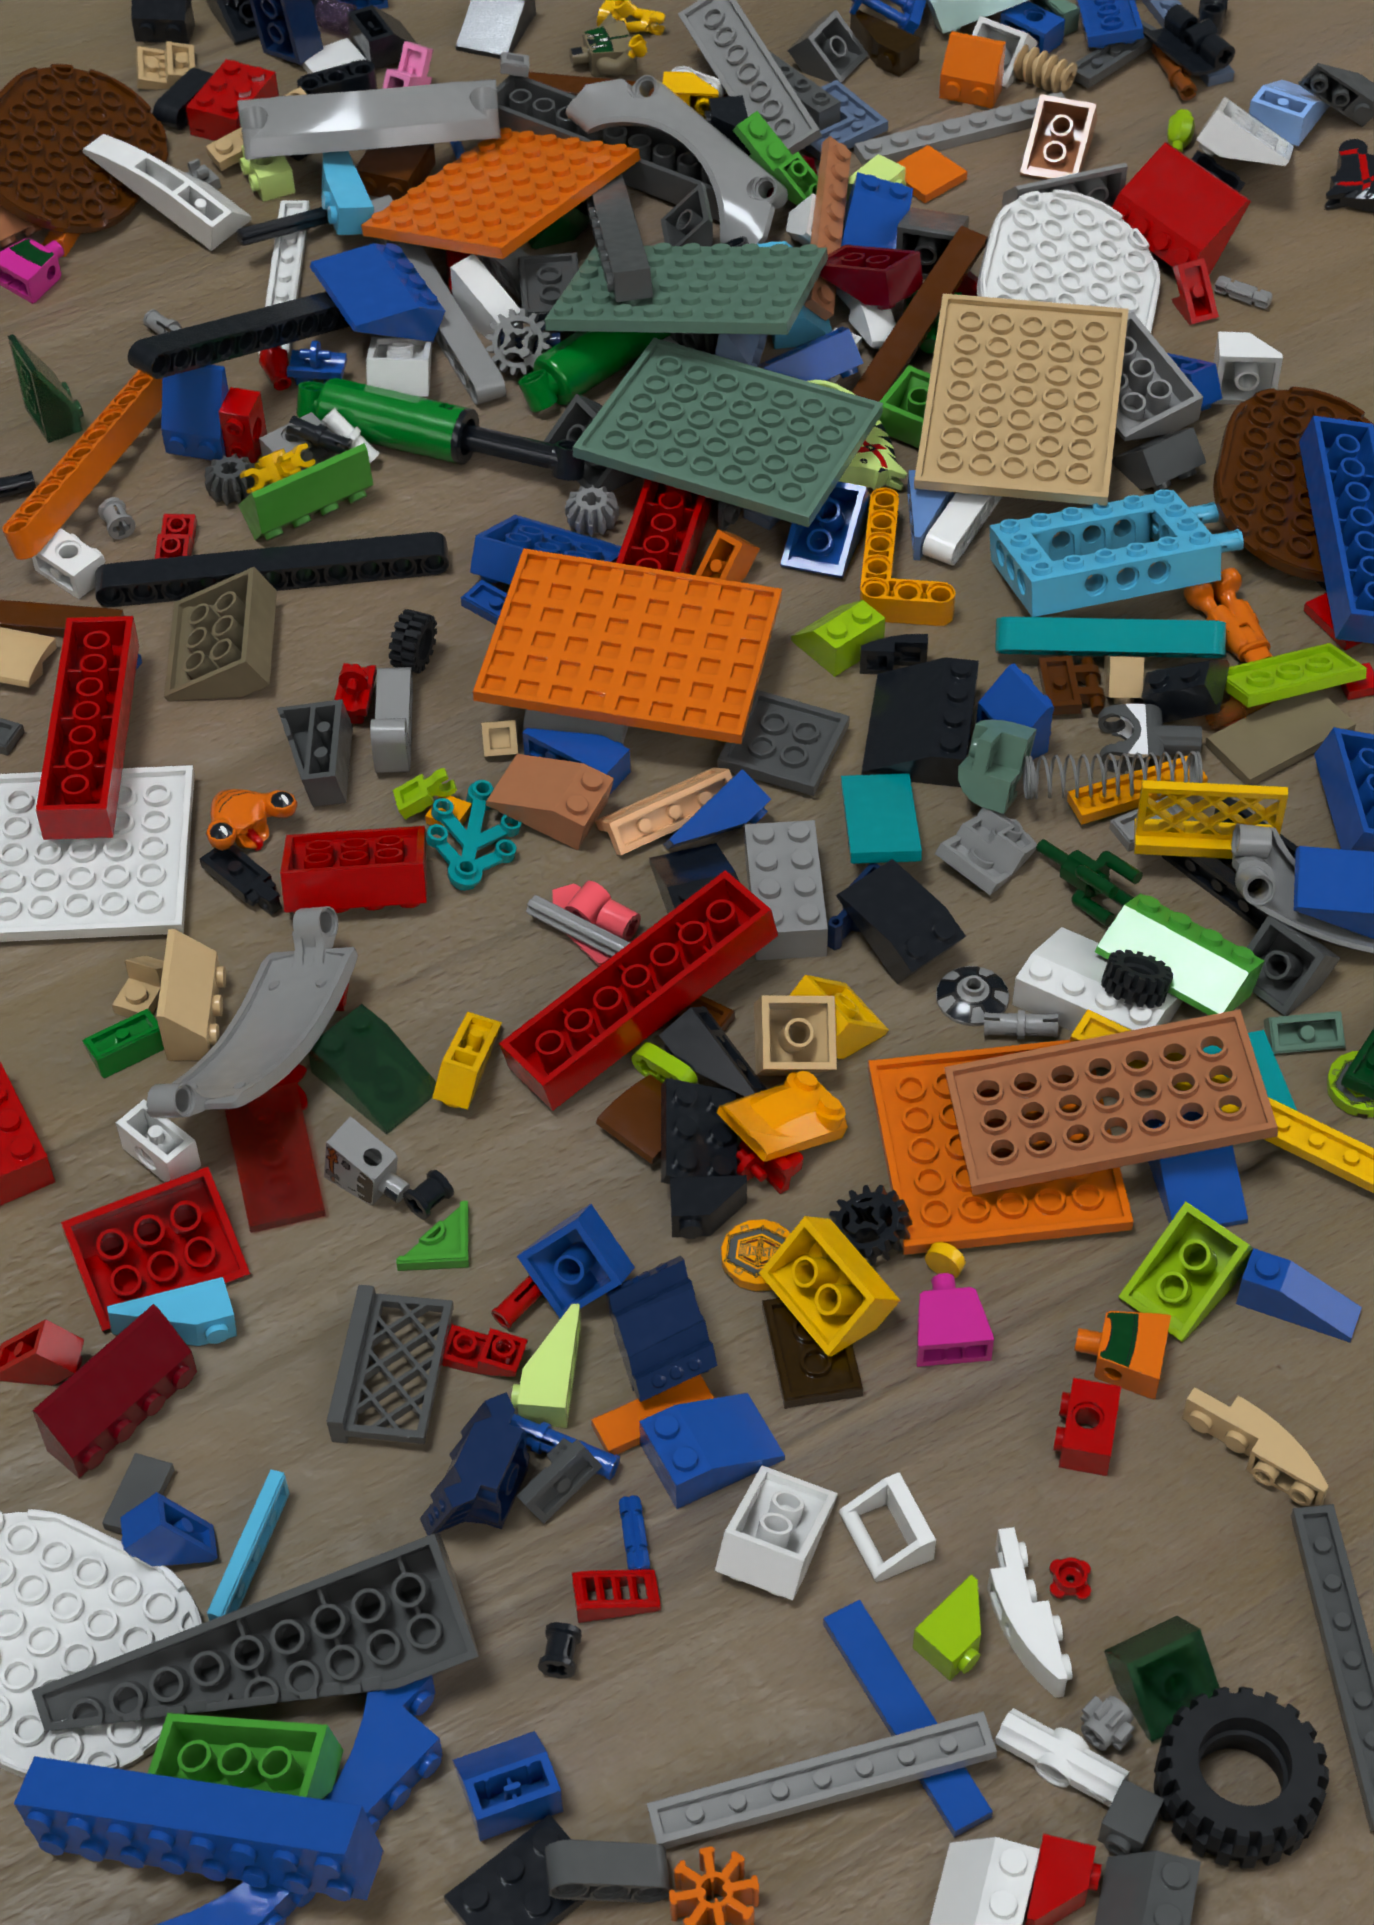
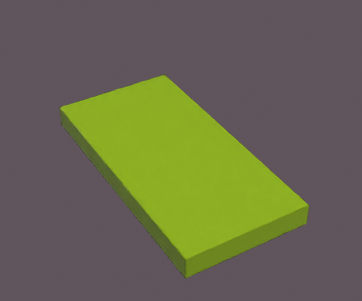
(1292, 674)

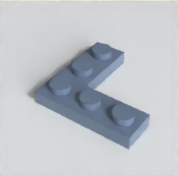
(856, 123)

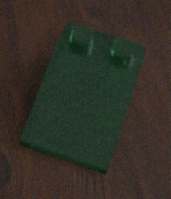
(44, 395)
(371, 1069)

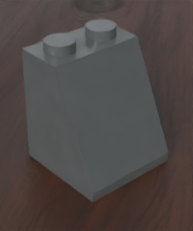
(928, 233)

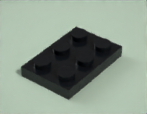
(693, 1134)
(513, 1884)

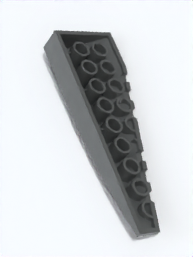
(330, 1637)

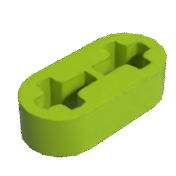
(656, 1062)

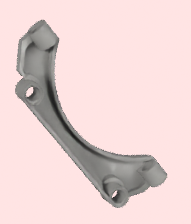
(735, 177)

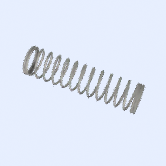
(1031, 777)

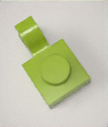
(419, 792)

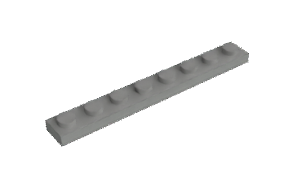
(952, 131)
(821, 1780)

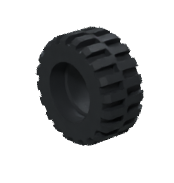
(1260, 1728)

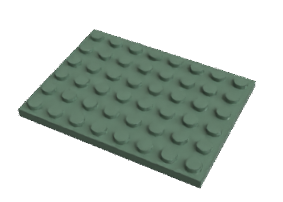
(697, 291)
(729, 431)

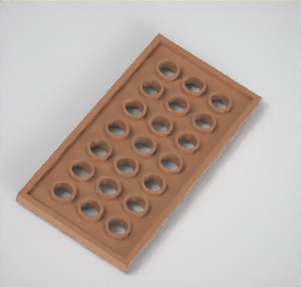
(1102, 1150)

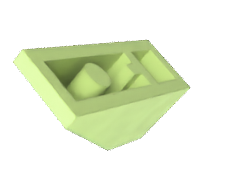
(549, 1374)

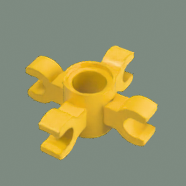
(277, 467)

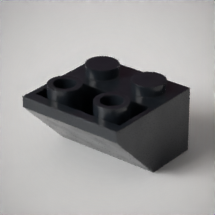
(377, 35)

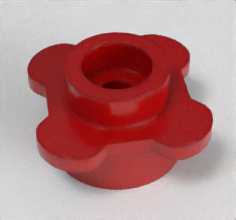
(1070, 1568)

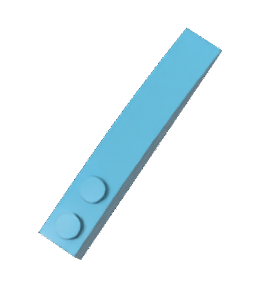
(344, 194)

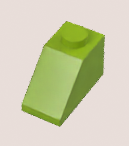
(952, 1632)

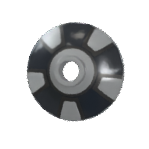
(965, 1005)

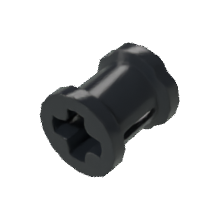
(428, 1194)
(560, 1650)

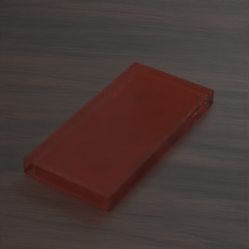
(275, 1160)

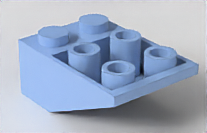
(1287, 110)

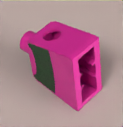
(30, 268)

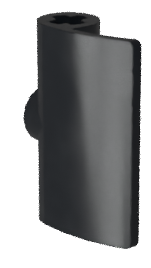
(1191, 42)

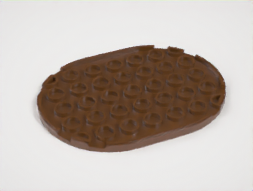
(43, 131)
(1263, 479)

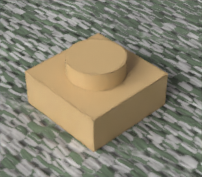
(499, 738)

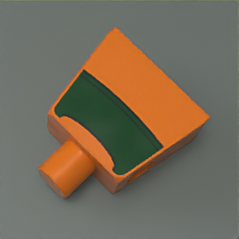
(1128, 1350)

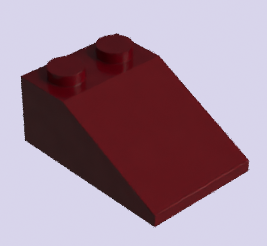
(874, 274)

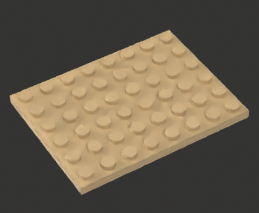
(1022, 399)

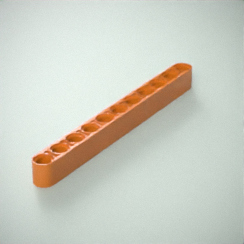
(83, 466)

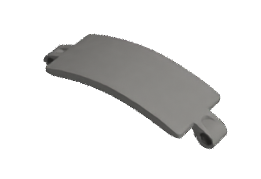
(273, 1026)

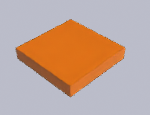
(931, 173)

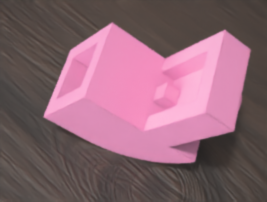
(412, 67)

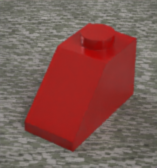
(40, 1355)
(1061, 1879)

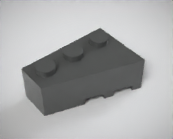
(321, 748)

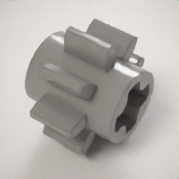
(1107, 1723)

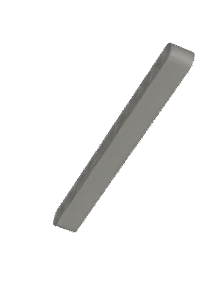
(455, 333)

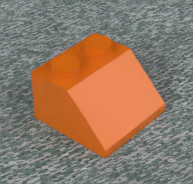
(972, 70)

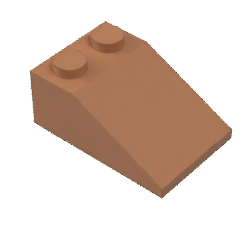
(1059, 137)
(552, 796)

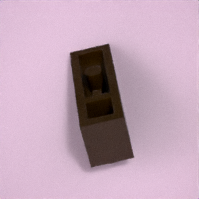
(886, 44)

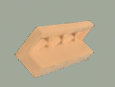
(662, 811)

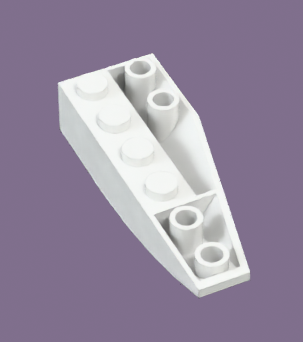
(177, 195)

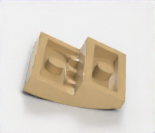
(163, 68)
(23, 656)

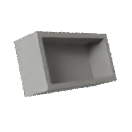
(787, 878)

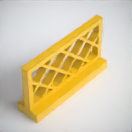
(1208, 835)

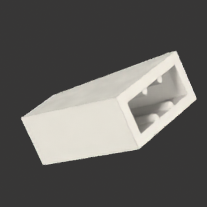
(480, 295)

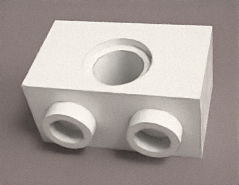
(69, 563)
(158, 1144)

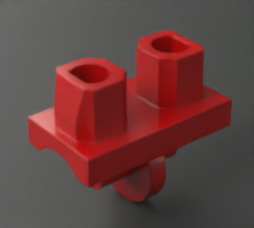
(356, 689)
(775, 1171)

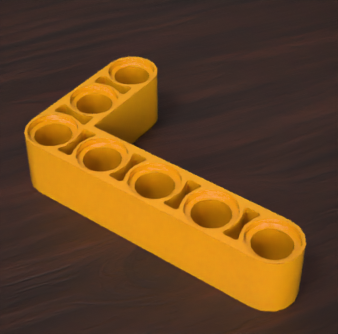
(898, 599)

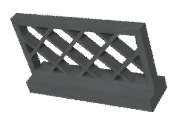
(356, 1367)

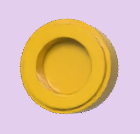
(945, 1259)

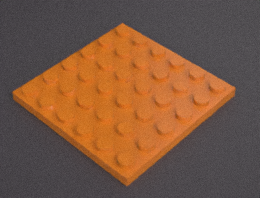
(932, 1176)

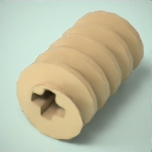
(1044, 71)

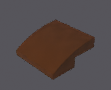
(637, 1118)

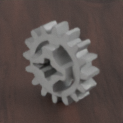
(509, 349)

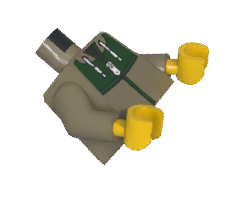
(609, 46)

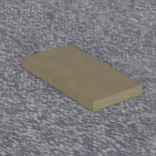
(1277, 735)

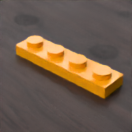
(1098, 807)

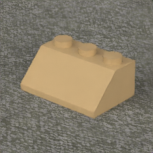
(189, 998)

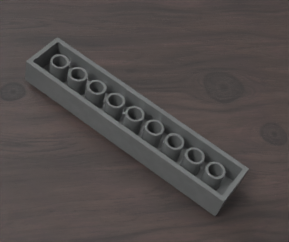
(665, 165)

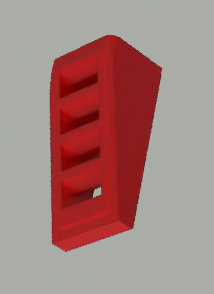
(602, 1609)

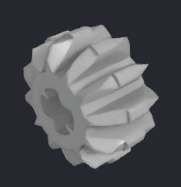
(592, 510)

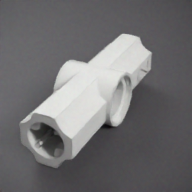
(1060, 1757)

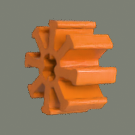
(696, 1888)

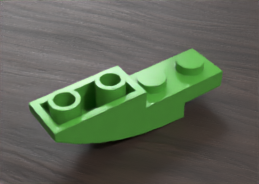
(776, 158)

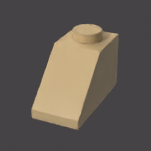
(1123, 678)

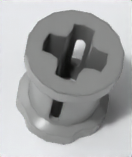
(116, 518)

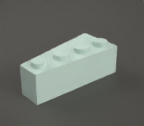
(953, 14)

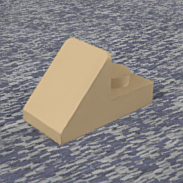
(141, 988)

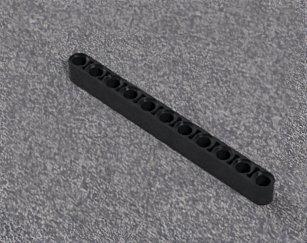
(236, 336)
(281, 566)

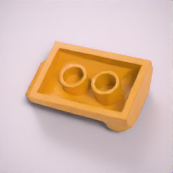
(786, 1117)

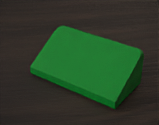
(124, 1043)

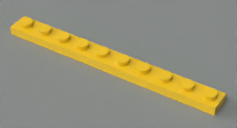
(1296, 1131)

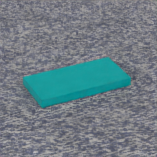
(880, 818)

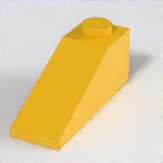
(466, 1060)

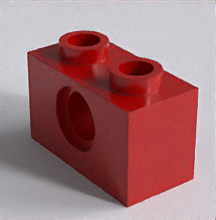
(242, 423)
(1082, 1447)

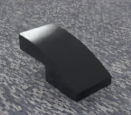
(897, 650)

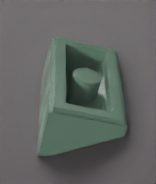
(1305, 1032)

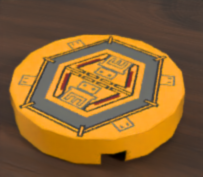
(749, 1249)

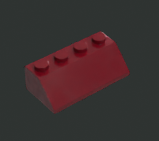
(115, 1392)

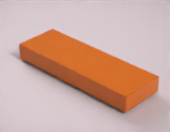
(620, 1427)

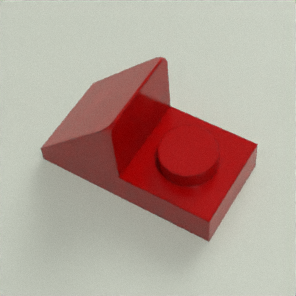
(1195, 291)

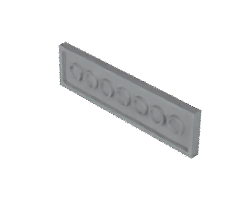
(749, 69)

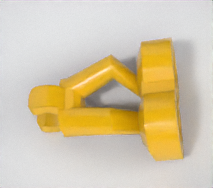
(647, 18)

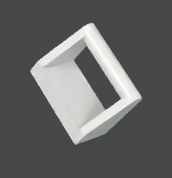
(920, 1539)

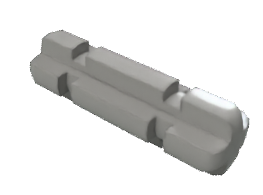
(1243, 292)

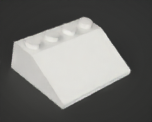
(1240, 136)
(1066, 980)

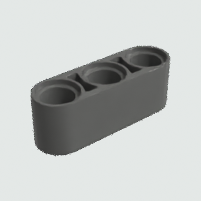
(607, 1871)

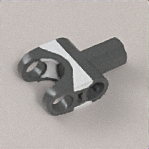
(1144, 733)

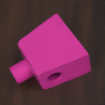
(951, 1325)

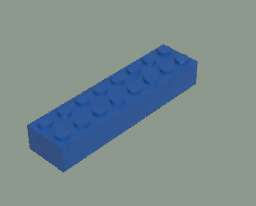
(1341, 496)
(200, 1828)

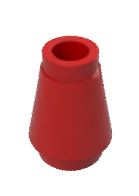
(275, 364)

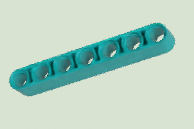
(1110, 637)

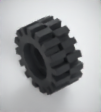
(413, 640)
(1137, 978)

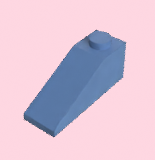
(924, 510)

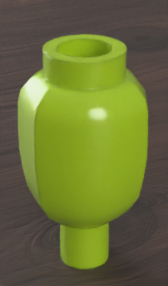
(1180, 129)

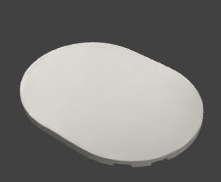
(1069, 253)
(65, 1607)

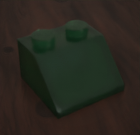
(1161, 1672)

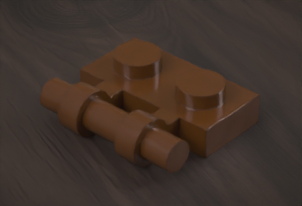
(1060, 684)

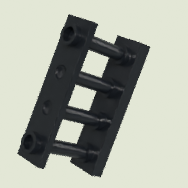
(1219, 879)

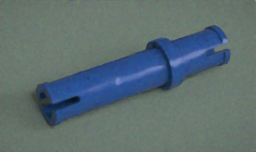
(543, 1439)

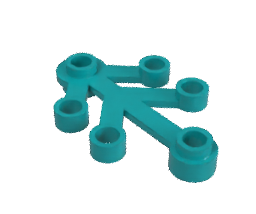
(472, 838)

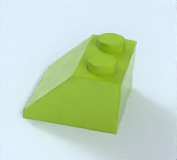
(838, 636)

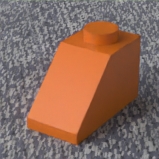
(728, 557)

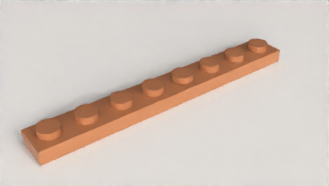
(829, 218)

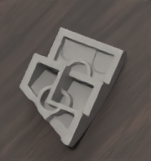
(988, 849)

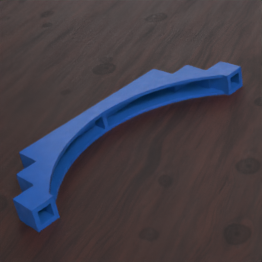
(383, 1767)

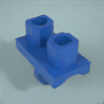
(316, 364)

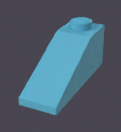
(197, 1312)

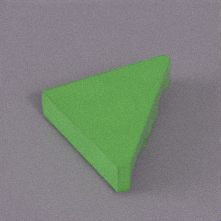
(441, 1246)

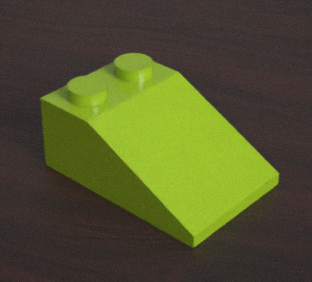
(1188, 1271)

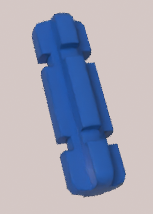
(634, 1533)

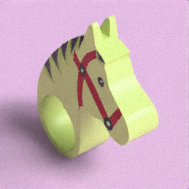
(875, 460)

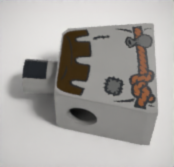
(362, 1164)

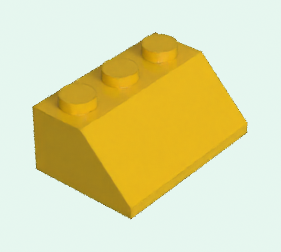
(828, 1285)

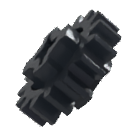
(870, 1222)

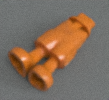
(1243, 630)

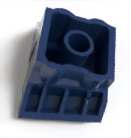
(660, 1329)
(483, 1472)

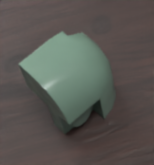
(995, 763)

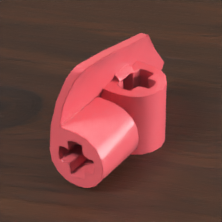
(595, 905)

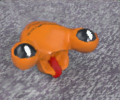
(243, 816)

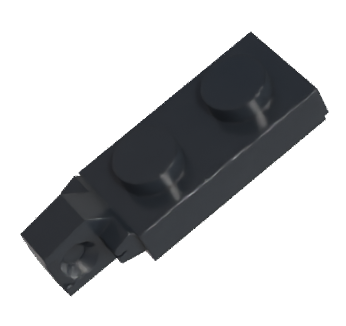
(243, 877)

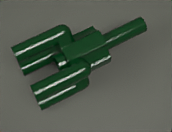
(1092, 878)

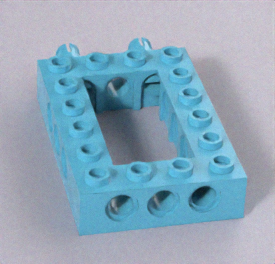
(1053, 572)

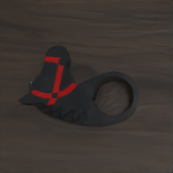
(1354, 178)

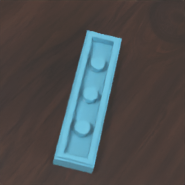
(250, 1546)

